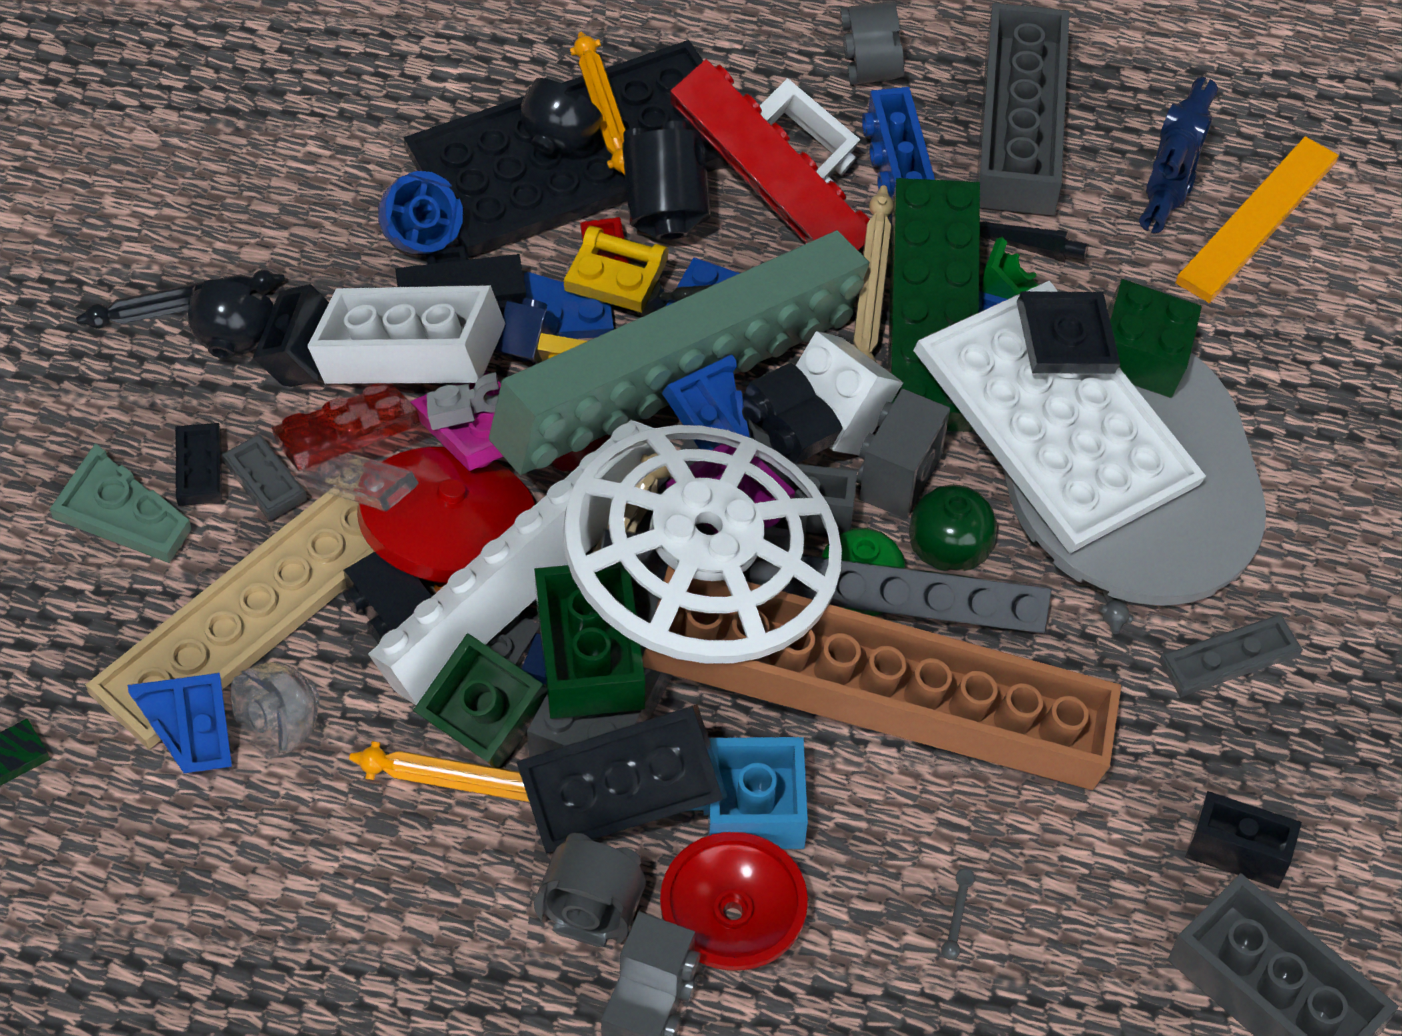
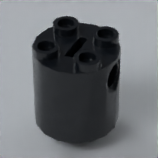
(666, 180)

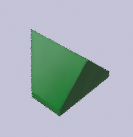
(1004, 275)

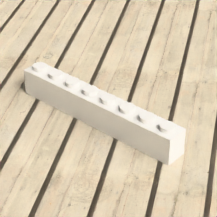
(500, 579)

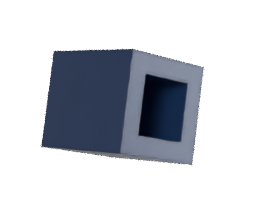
(523, 329)

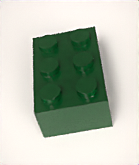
(584, 658)

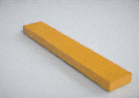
(1256, 219)

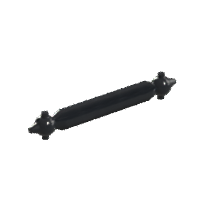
(166, 301)

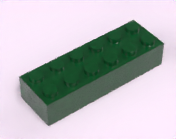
(931, 276)

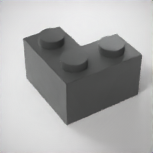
(837, 489)
(654, 977)

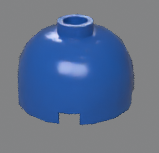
(420, 213)

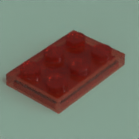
(345, 425)

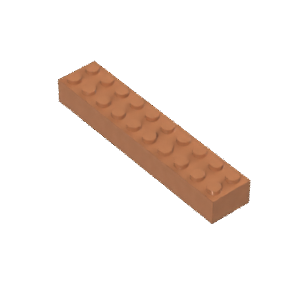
(913, 686)

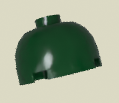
(953, 528)

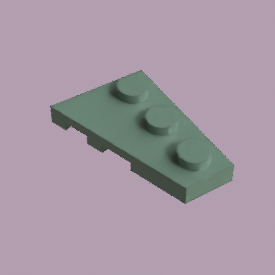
(120, 509)

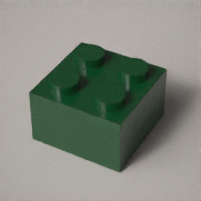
(1152, 335)
(482, 701)

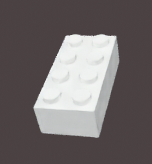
(407, 335)

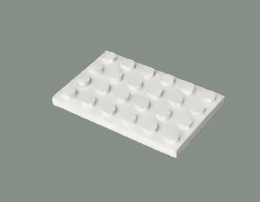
(1072, 443)

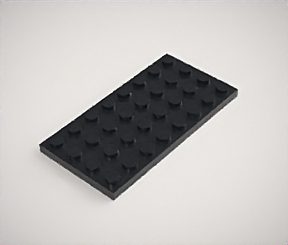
(520, 191)

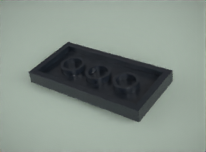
(622, 778)

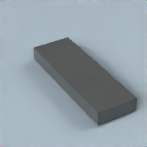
(1230, 655)

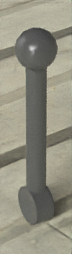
(965, 879)

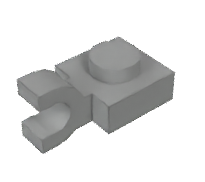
(457, 404)

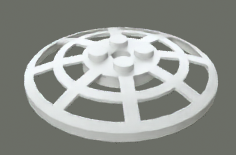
(698, 554)

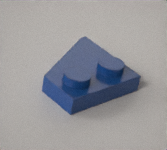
(709, 400)

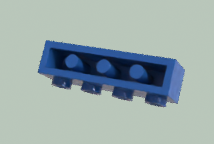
(895, 138)

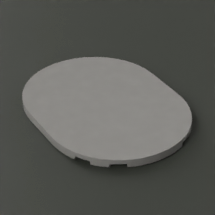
(1195, 539)

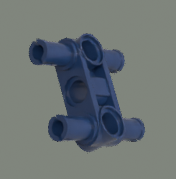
(1178, 154)

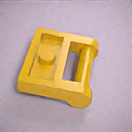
(612, 279)

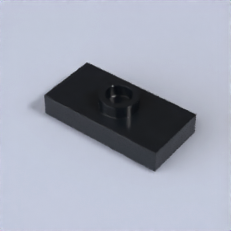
(198, 464)

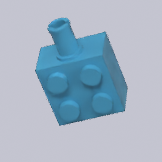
(763, 789)

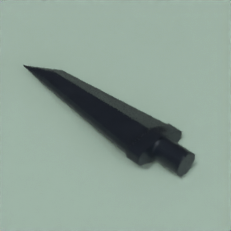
(1035, 240)

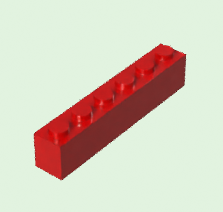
(765, 157)

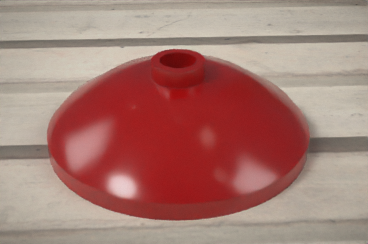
(739, 874)

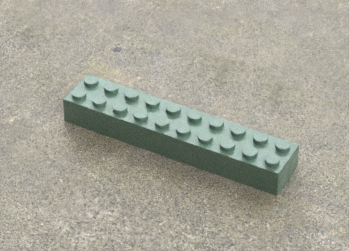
(623, 372)

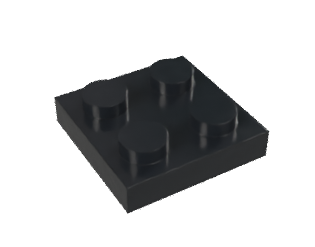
(1068, 332)

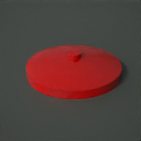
(446, 514)

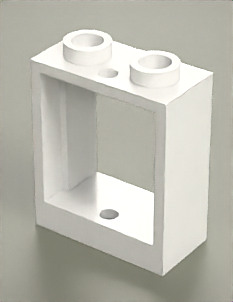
(817, 122)

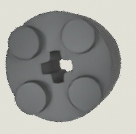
(872, 42)
(591, 890)

